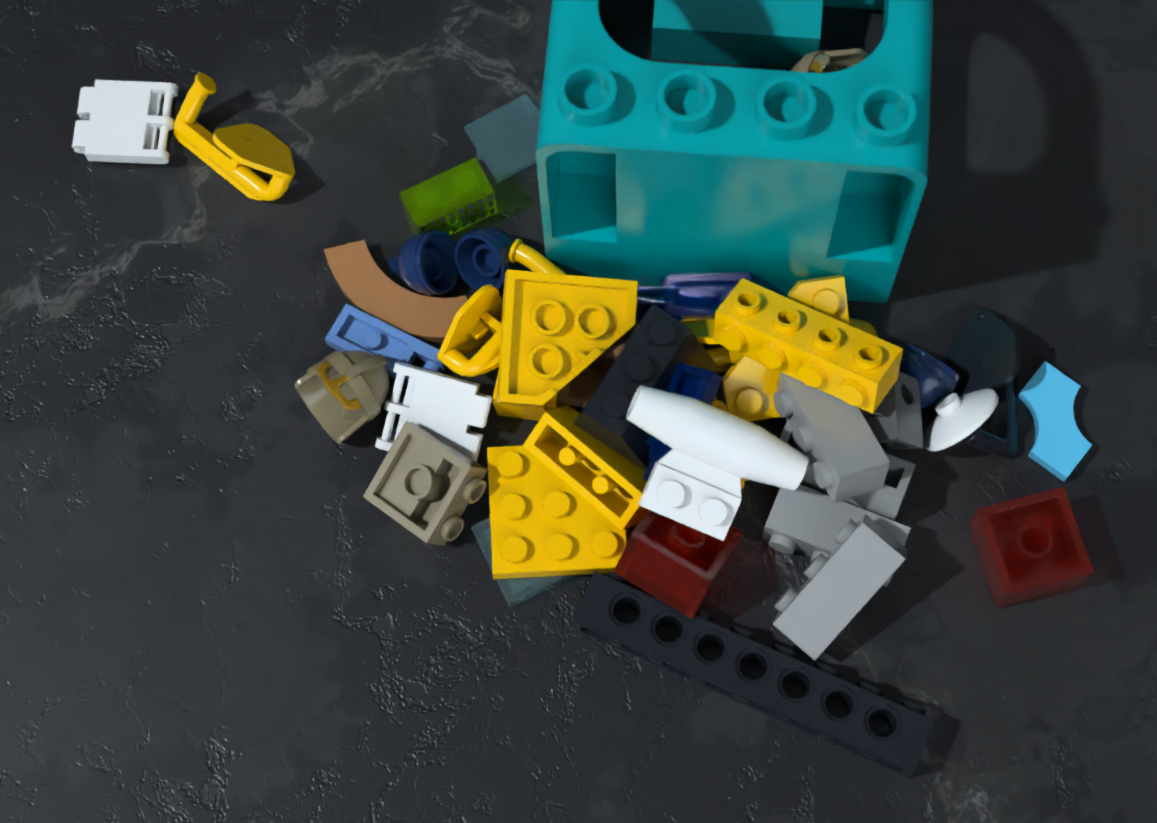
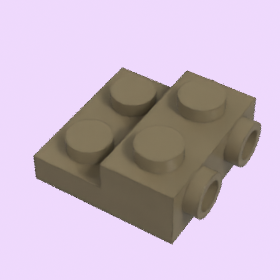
(426, 485)

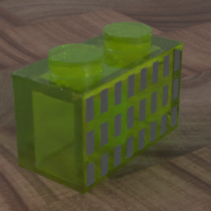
(450, 200)

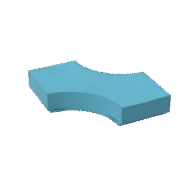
(1050, 402)

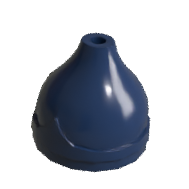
(484, 257)
(427, 263)
(934, 377)

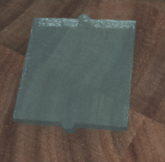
(506, 137)

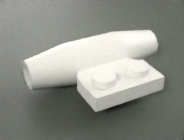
(708, 456)

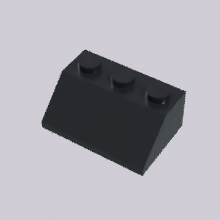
(646, 360)

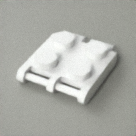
(124, 121)
(438, 405)

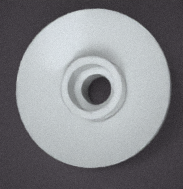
(958, 418)

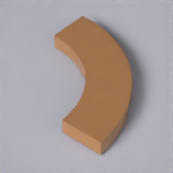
(382, 298)

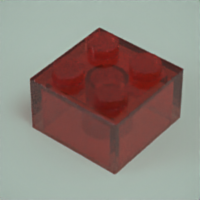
(1030, 547)
(676, 561)

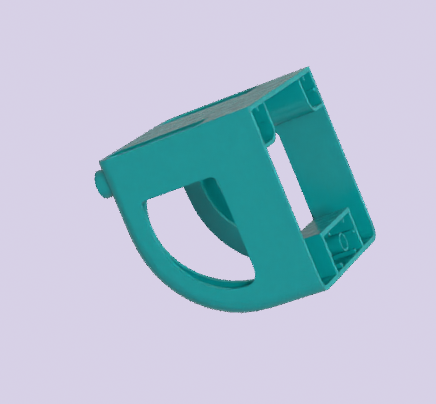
(733, 165)

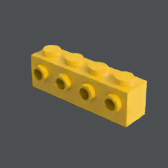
(756, 326)

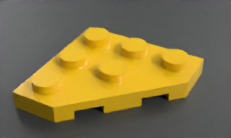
(556, 330)
(750, 384)
(543, 523)

